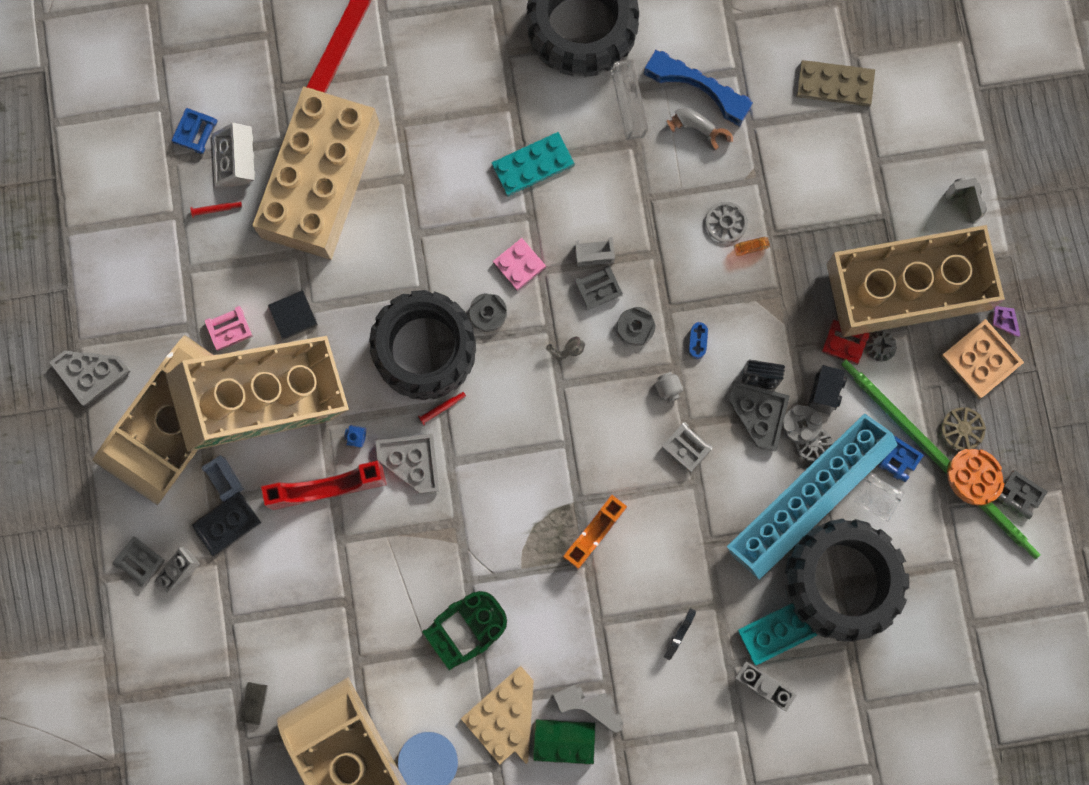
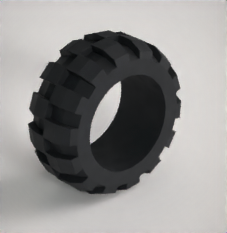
(580, 57)
(889, 571)

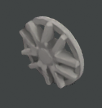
(814, 447)

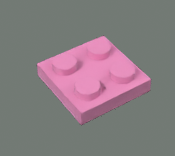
(519, 264)

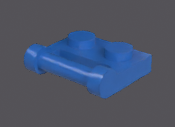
(189, 127)

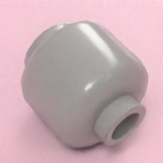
(669, 387)

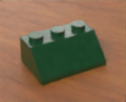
(564, 741)

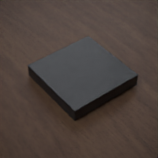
(292, 315)

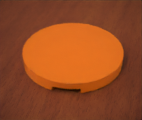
(975, 476)

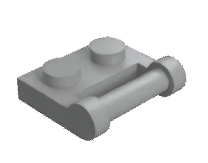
(682, 451)

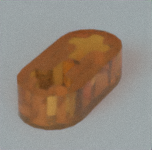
(752, 246)

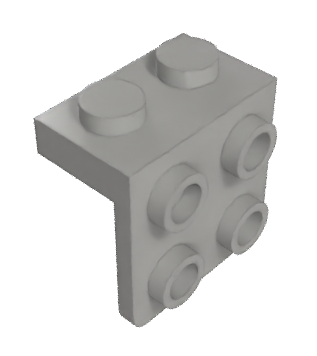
(972, 192)

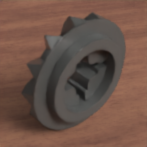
(875, 352)

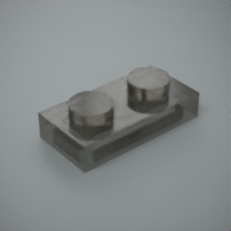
(254, 703)

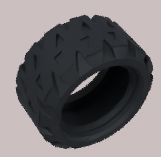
(409, 308)

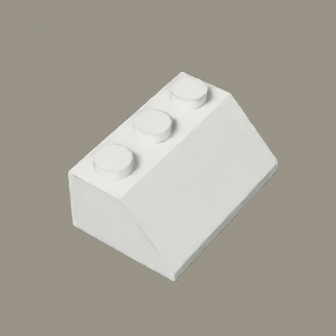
(233, 156)

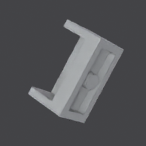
(595, 253)

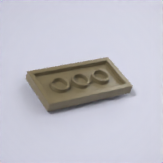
(836, 83)

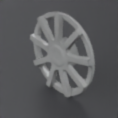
(726, 222)

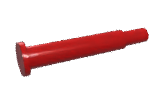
(214, 208)
(442, 407)

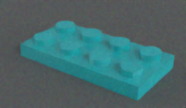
(533, 164)
(774, 634)

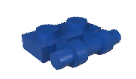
(905, 456)

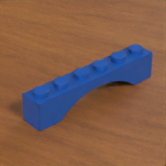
(666, 69)

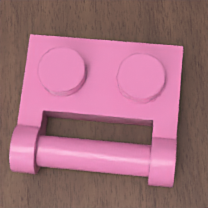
(230, 333)

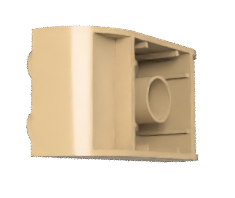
(147, 441)
(337, 741)

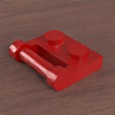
(843, 348)

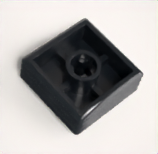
(763, 373)

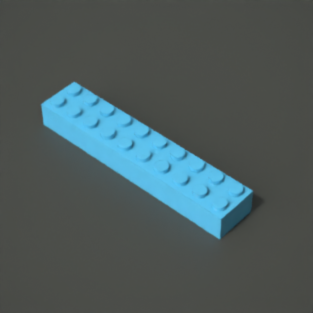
(812, 495)

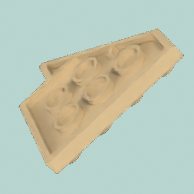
(504, 717)

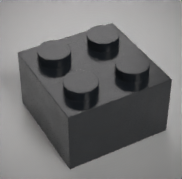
(826, 389)

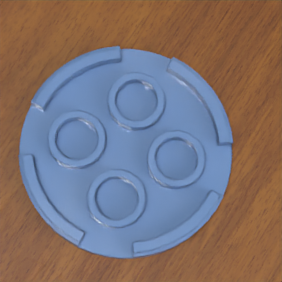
(428, 760)

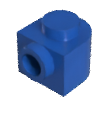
(355, 436)

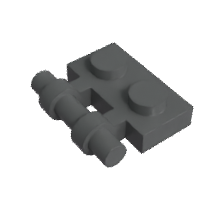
(1023, 489)

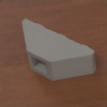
(177, 569)
(765, 686)

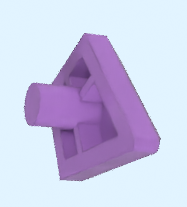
(1006, 320)

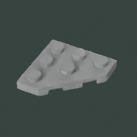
(89, 373)
(411, 460)

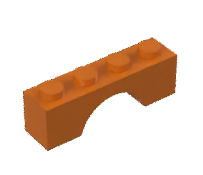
(595, 532)

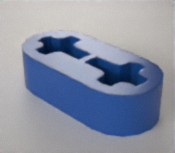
(693, 340)

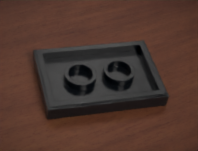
(226, 524)

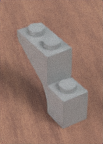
(599, 706)

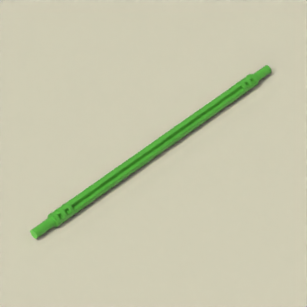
(935, 454)

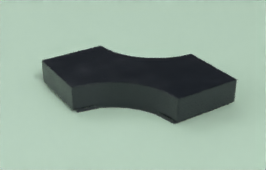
(678, 637)

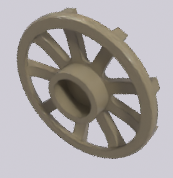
(963, 428)

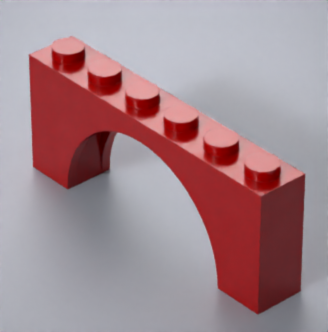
(362, 478)

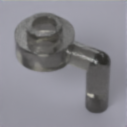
(573, 347)

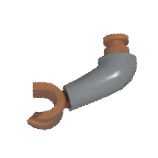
(690, 118)

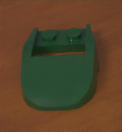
(483, 617)

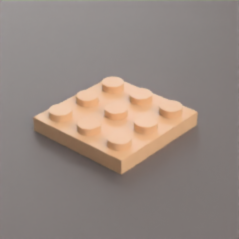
(982, 359)

